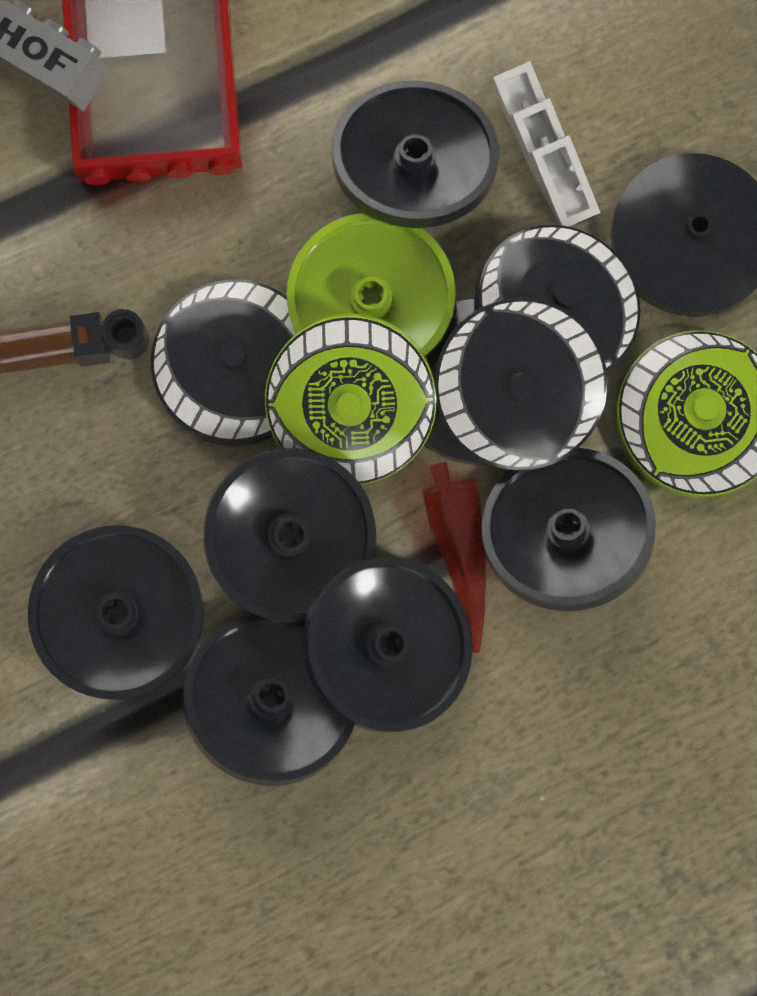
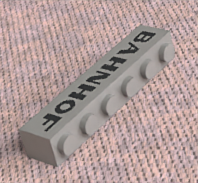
(48, 56)

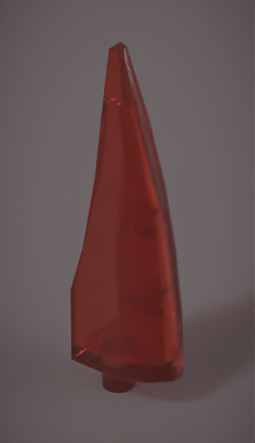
(457, 529)

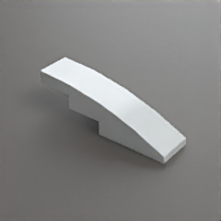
(545, 146)

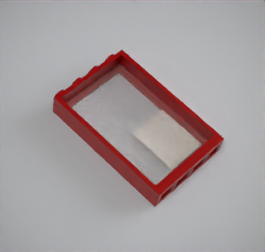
(167, 91)

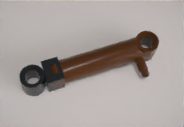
(81, 340)

